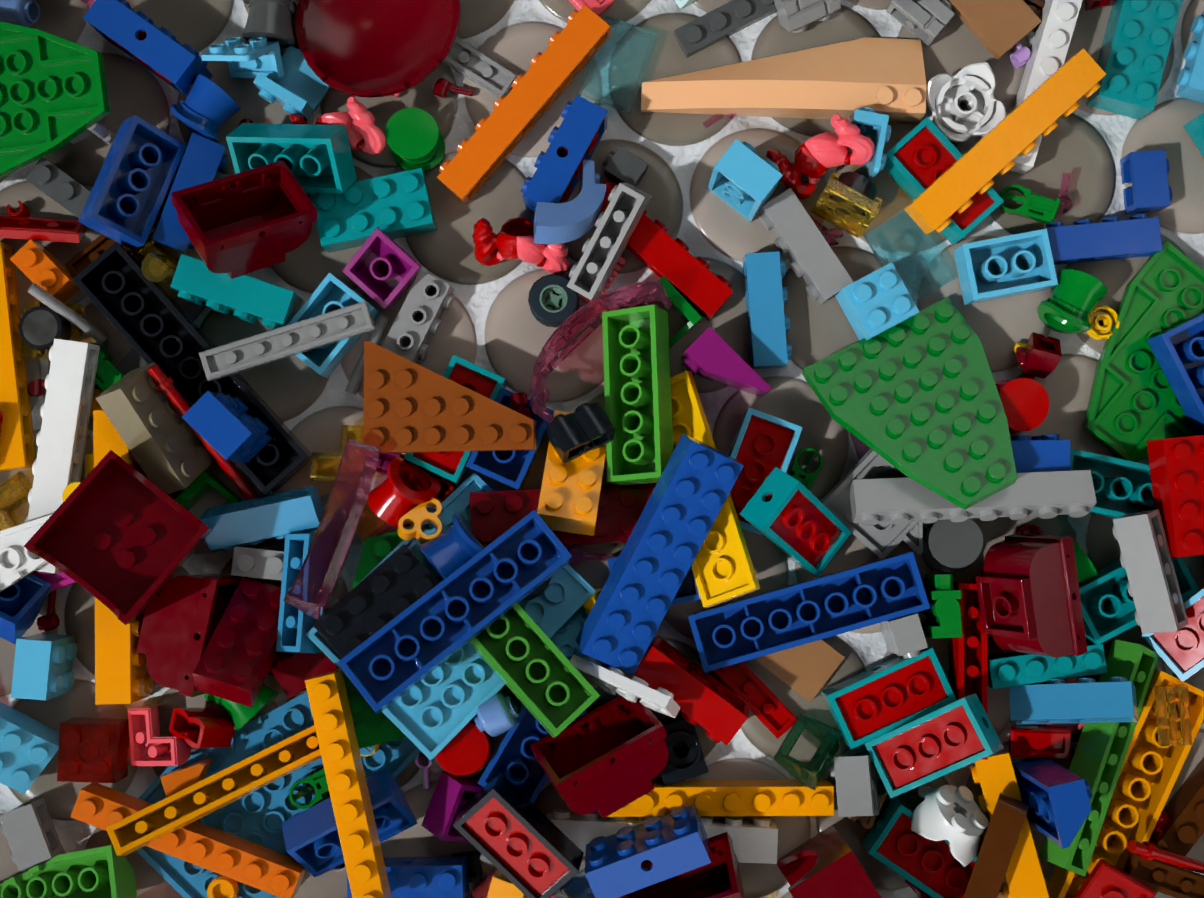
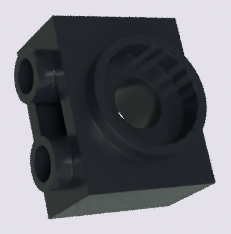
(683, 765)

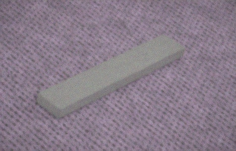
(287, 341)

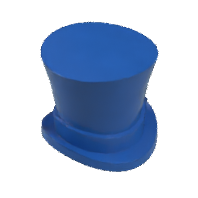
(205, 108)
(451, 548)

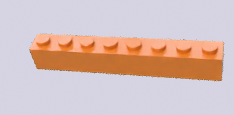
(524, 104)
(198, 844)

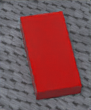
(1039, 742)

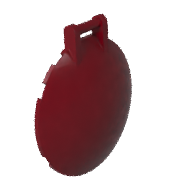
(376, 44)

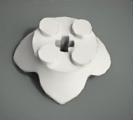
(975, 88)
(951, 816)

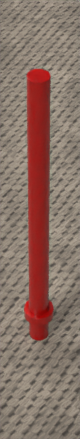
(165, 384)
(1149, 851)

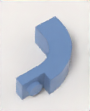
(571, 220)

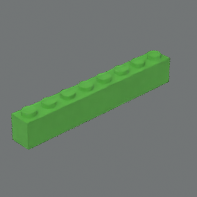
(1102, 755)

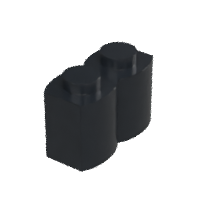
(580, 431)

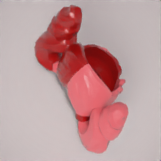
(359, 124)
(821, 154)
(517, 243)

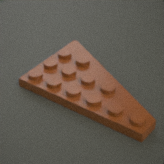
(427, 413)

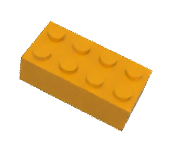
(571, 490)

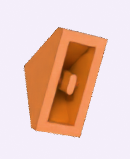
(185, 776)

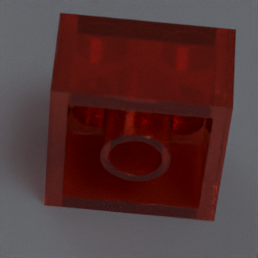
(93, 750)

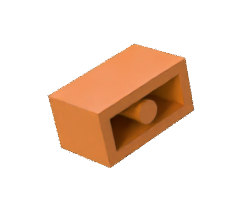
(45, 270)

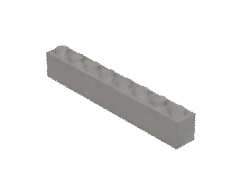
(1031, 495)

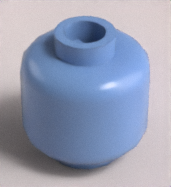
(19, 12)
(497, 714)

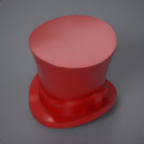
(1024, 403)
(402, 490)
(466, 751)

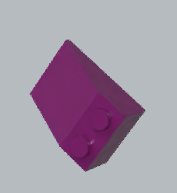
(718, 362)

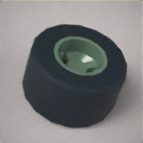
(548, 292)

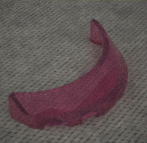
(579, 327)
(336, 529)

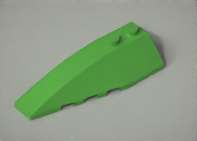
(76, 875)

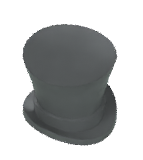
(271, 20)
(952, 545)

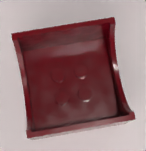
(119, 537)
(826, 869)

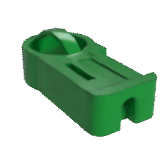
(1033, 205)
(106, 372)
(801, 475)
(318, 783)

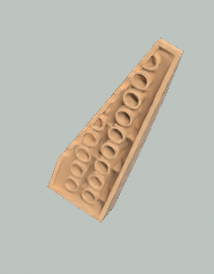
(804, 84)

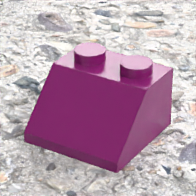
(382, 269)
(447, 799)

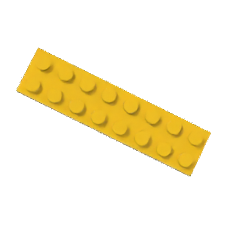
(723, 562)

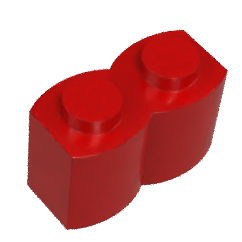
(201, 727)

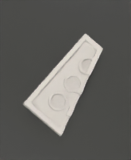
(14, 558)
(613, 681)

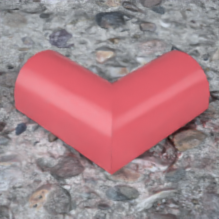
(148, 745)

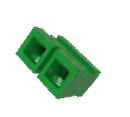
(944, 612)

